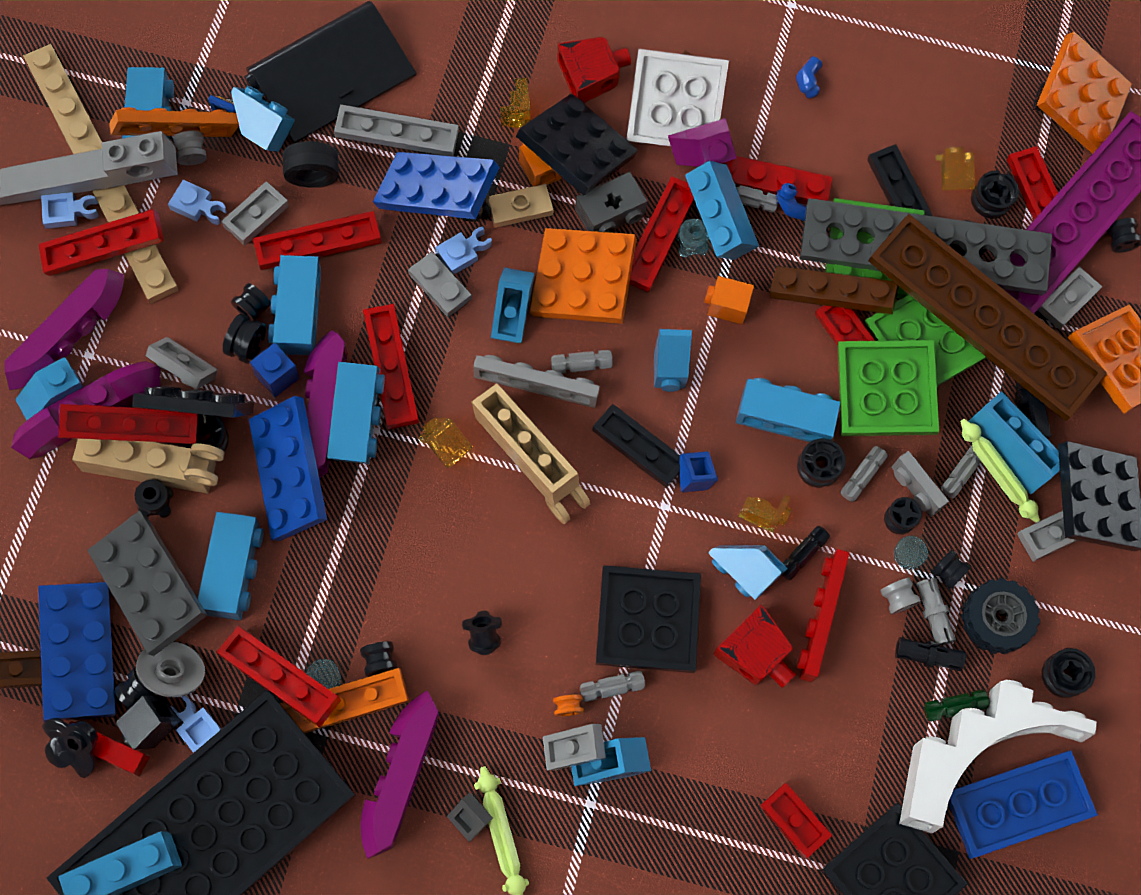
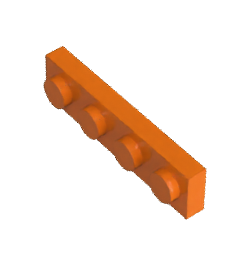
(138, 122)
(360, 699)

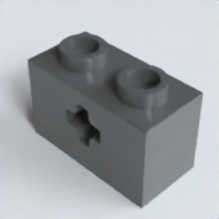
(611, 205)

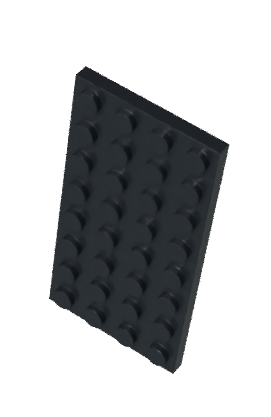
(229, 806)

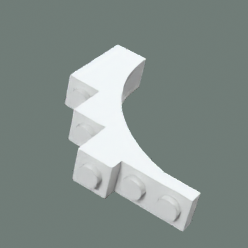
(938, 765)

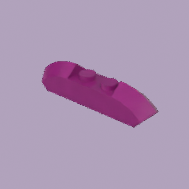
(65, 326)
(323, 367)
(115, 389)
(384, 818)

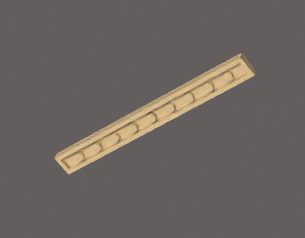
(83, 137)

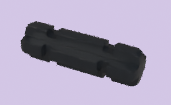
(805, 551)

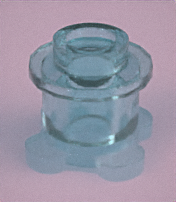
(693, 238)

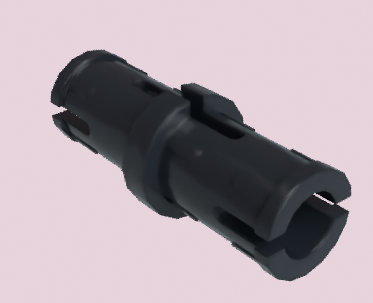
(930, 654)

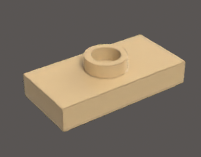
(520, 205)

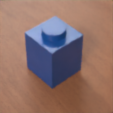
(274, 370)

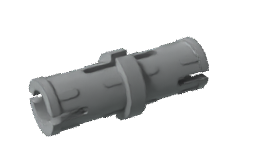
(936, 611)

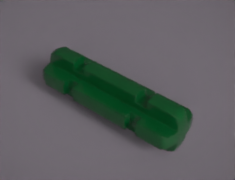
(952, 705)

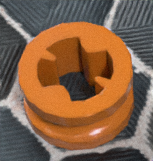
(568, 705)

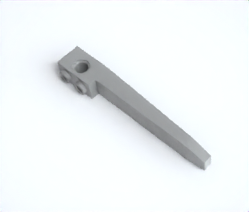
(114, 165)

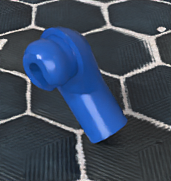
(806, 77)
(788, 203)

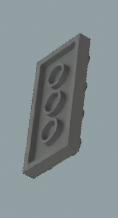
(147, 583)

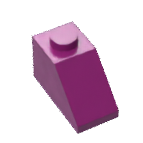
(703, 144)

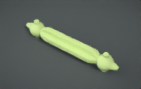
(1000, 470)
(501, 833)

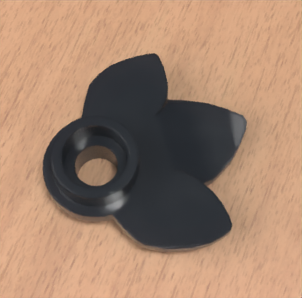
(71, 745)

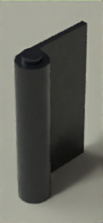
(332, 66)

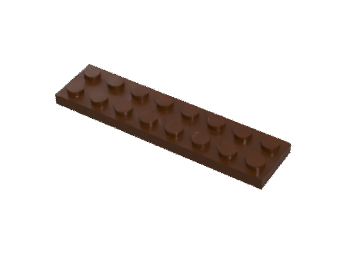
(987, 317)

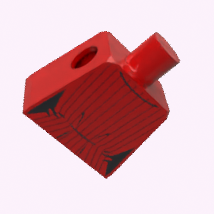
(591, 66)
(757, 649)

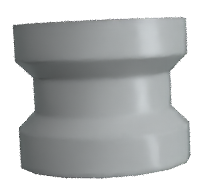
(189, 148)
(900, 596)

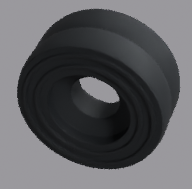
(310, 164)

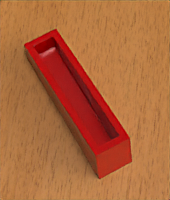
(119, 754)

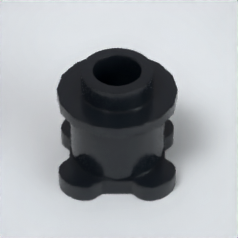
(159, 504)
(483, 632)

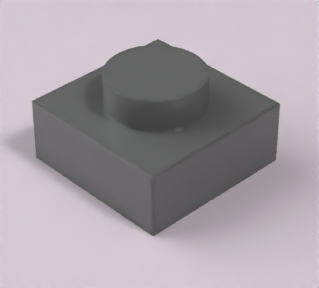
(469, 817)

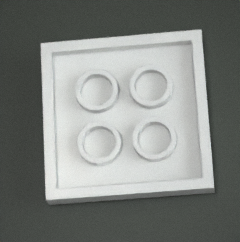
(674, 94)

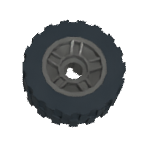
(1002, 598)

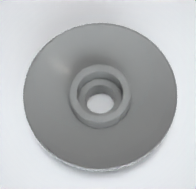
(172, 671)

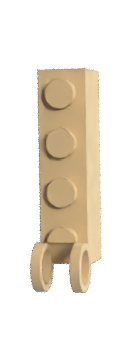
(529, 450)
(144, 461)

